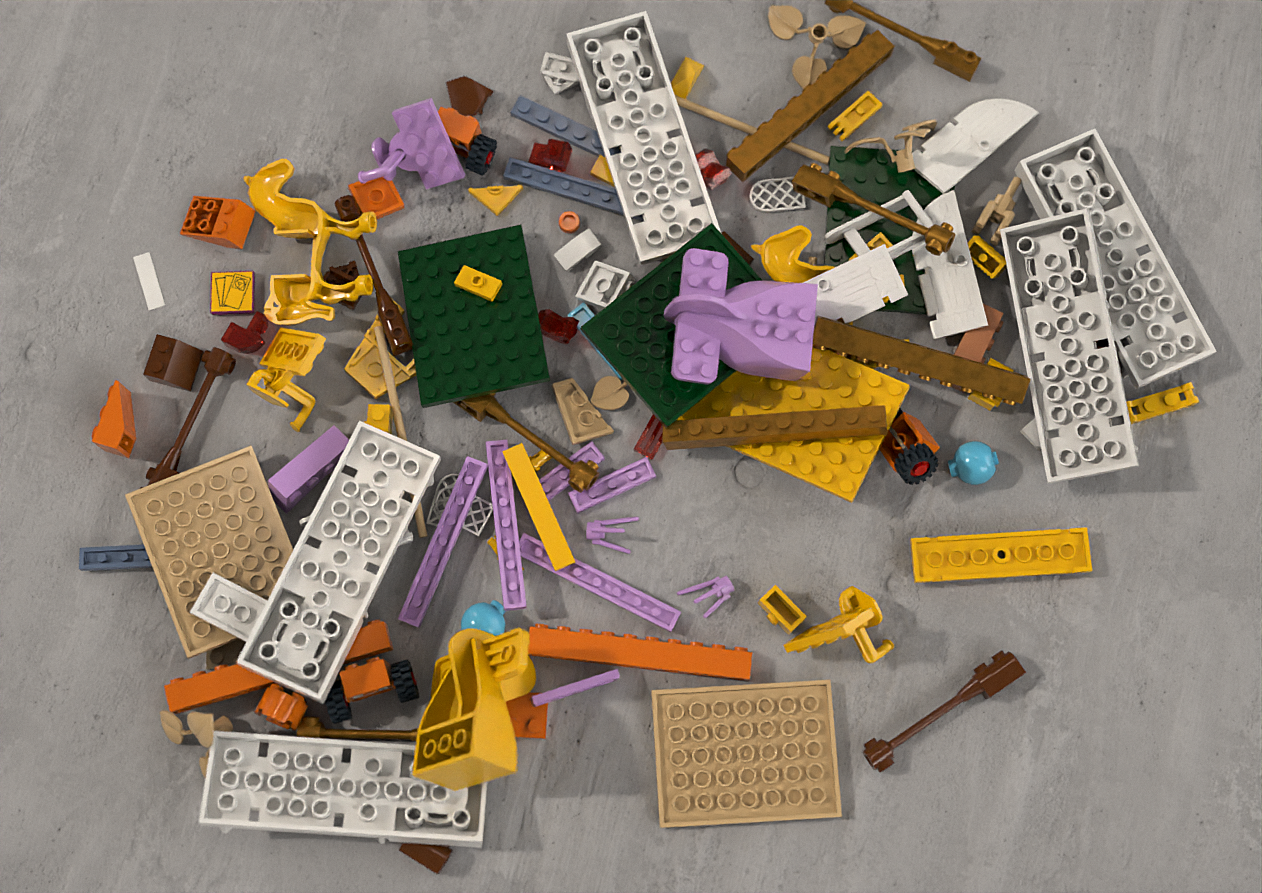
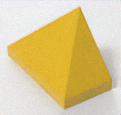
(686, 77)

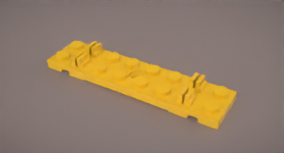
(976, 555)

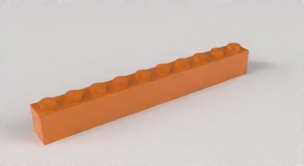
(640, 653)
(235, 681)

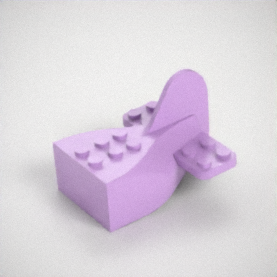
(750, 327)

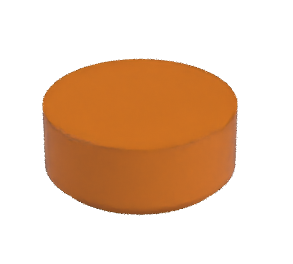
(569, 222)

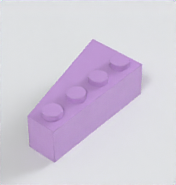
(307, 469)

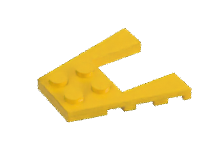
(367, 368)

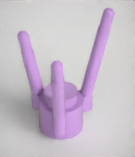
(597, 530)
(720, 587)

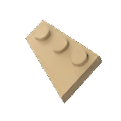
(579, 415)

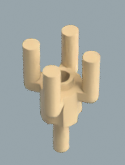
(998, 212)

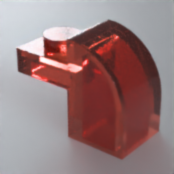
(553, 155)
(711, 170)
(557, 327)
(249, 339)

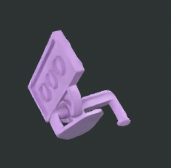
(424, 144)

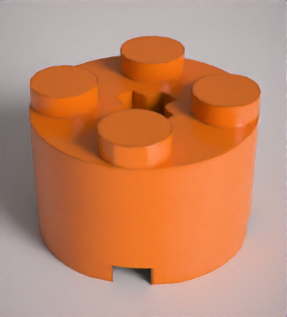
(281, 707)

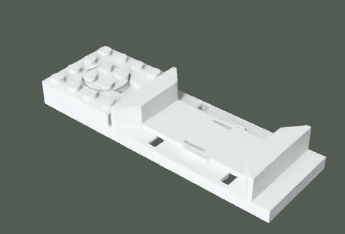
(634, 110)
(1138, 288)
(1063, 313)
(328, 589)
(307, 786)

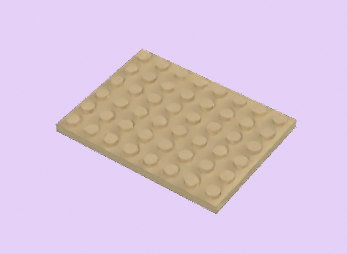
(210, 523)
(745, 753)

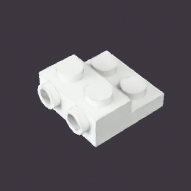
(604, 285)

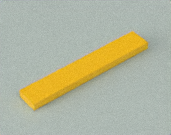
(538, 507)

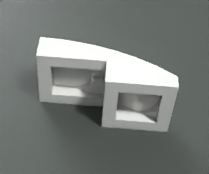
(577, 249)

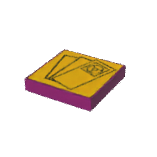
(232, 292)

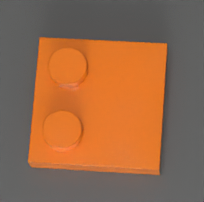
(377, 197)
(527, 719)

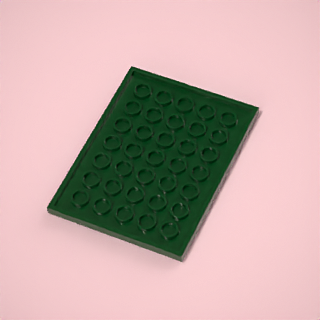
(877, 179)
(463, 340)
(641, 341)

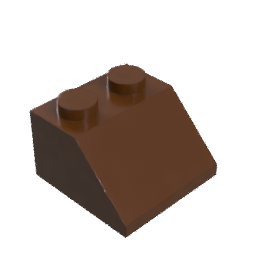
(173, 363)

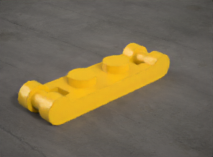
(1161, 403)

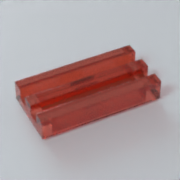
(644, 452)

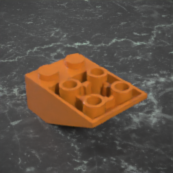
(218, 221)
(116, 425)

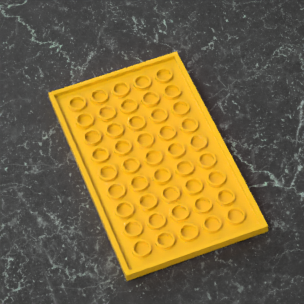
(832, 383)

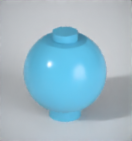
(973, 463)
(485, 617)

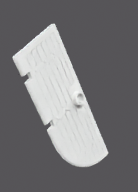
(962, 147)
(950, 279)
(858, 286)

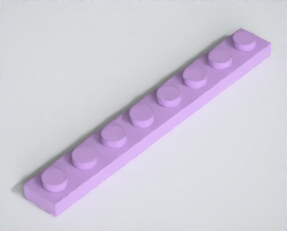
(505, 527)
(443, 542)
(603, 586)

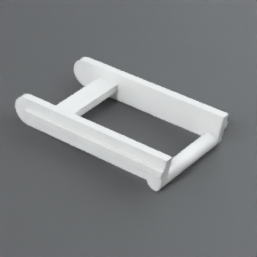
(850, 229)

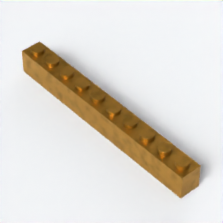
(809, 105)
(921, 360)
(776, 427)

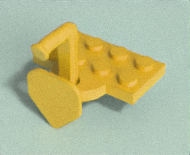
(288, 355)
(857, 614)

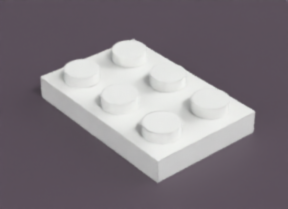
(229, 607)

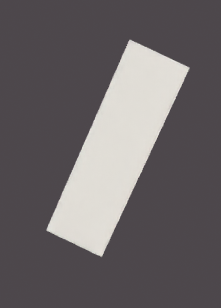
(149, 281)

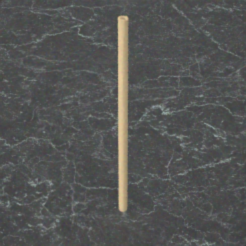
(747, 128)
(396, 411)

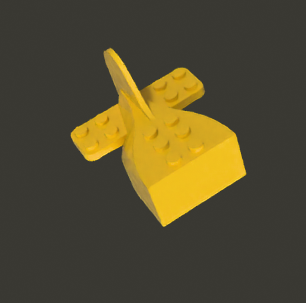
(467, 725)

